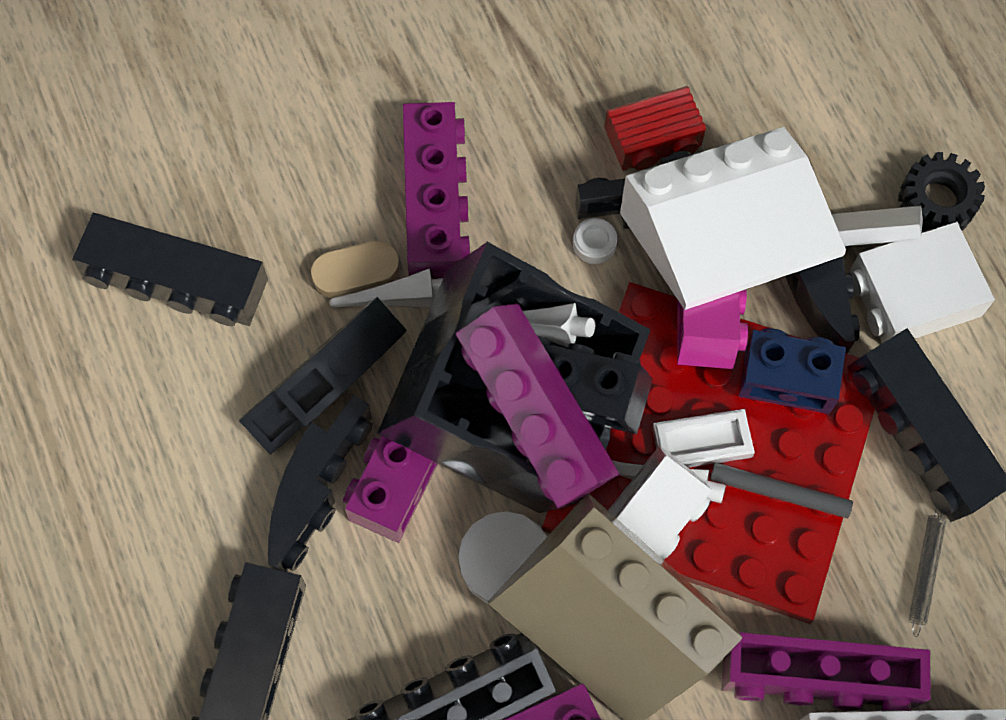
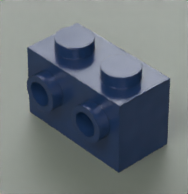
(792, 370)

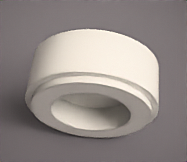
(594, 241)

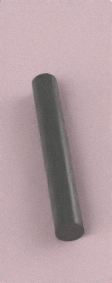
(781, 490)

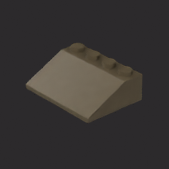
(615, 613)

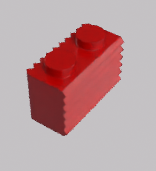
(654, 128)

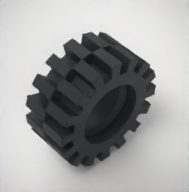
(950, 175)

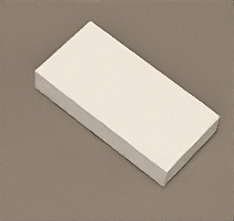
(879, 225)
(706, 438)

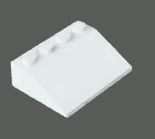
(731, 217)

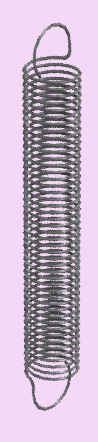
(921, 592)

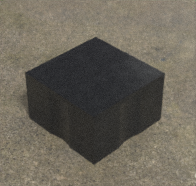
(467, 430)

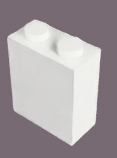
(921, 284)

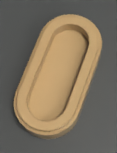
(355, 269)

